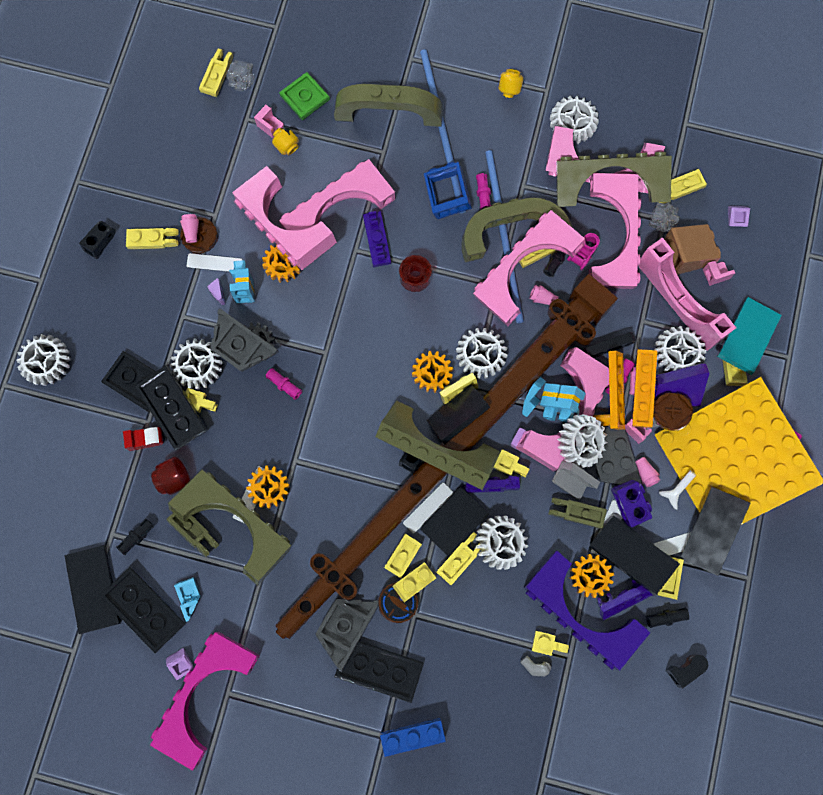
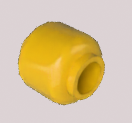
(510, 83)
(285, 141)

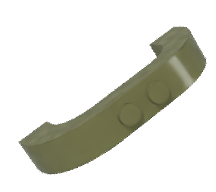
(390, 98)
(501, 214)

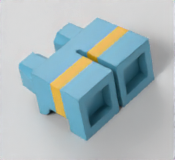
(243, 287)
(561, 399)

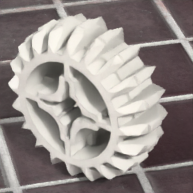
(582, 113)
(681, 336)
(485, 360)
(30, 361)
(181, 368)
(577, 442)
(513, 550)

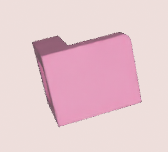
(267, 122)
(717, 272)
(637, 433)

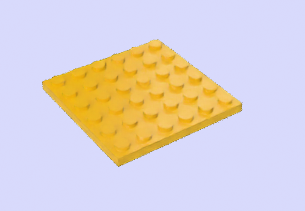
(742, 449)

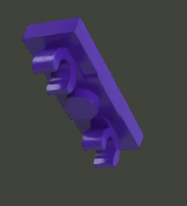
(377, 238)
(623, 601)

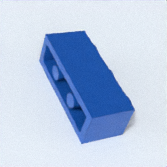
(412, 737)

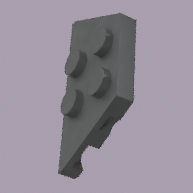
(238, 343)
(618, 460)
(344, 628)

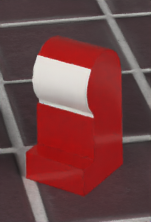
(142, 438)

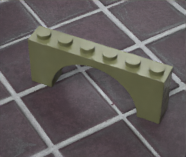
(653, 171)
(470, 466)
(206, 494)

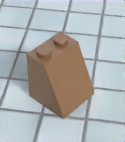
(692, 247)

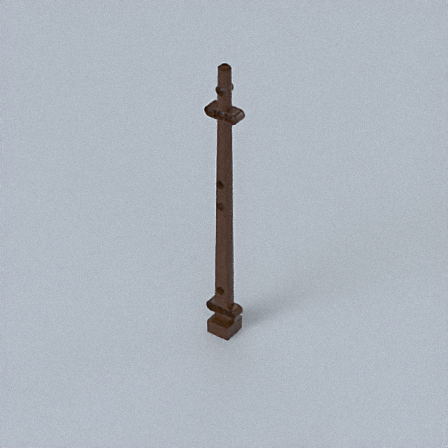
(587, 304)

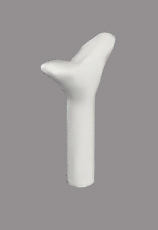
(673, 495)

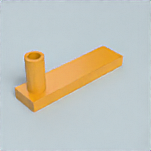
(644, 388)
(616, 418)

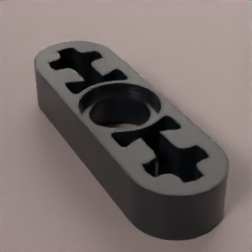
(610, 345)

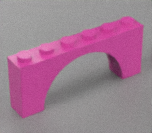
(175, 734)

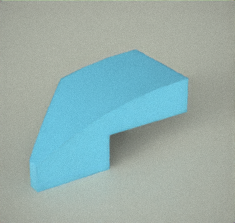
(531, 400)
(188, 596)

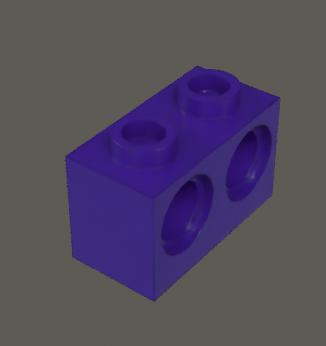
(627, 505)

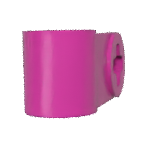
(586, 252)

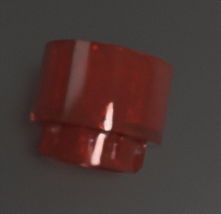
(411, 264)
(170, 476)

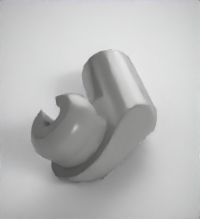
(536, 669)

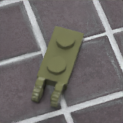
(580, 513)
(192, 532)

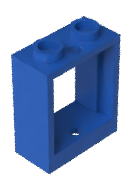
(451, 207)

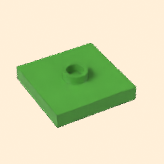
(304, 96)

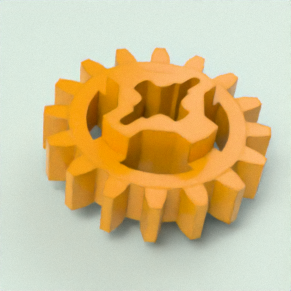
(275, 267)
(439, 370)
(259, 487)
(593, 567)

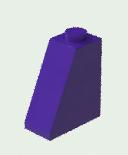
(686, 381)

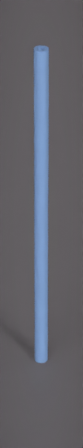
(443, 133)
(503, 232)

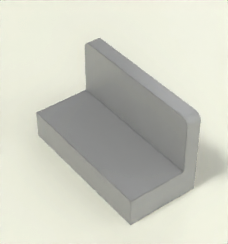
(574, 479)

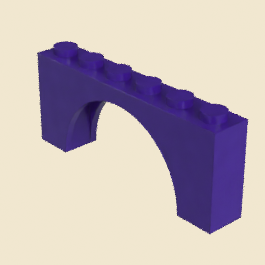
(613, 646)

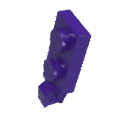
(494, 484)

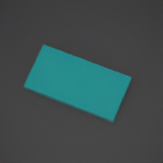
(750, 338)

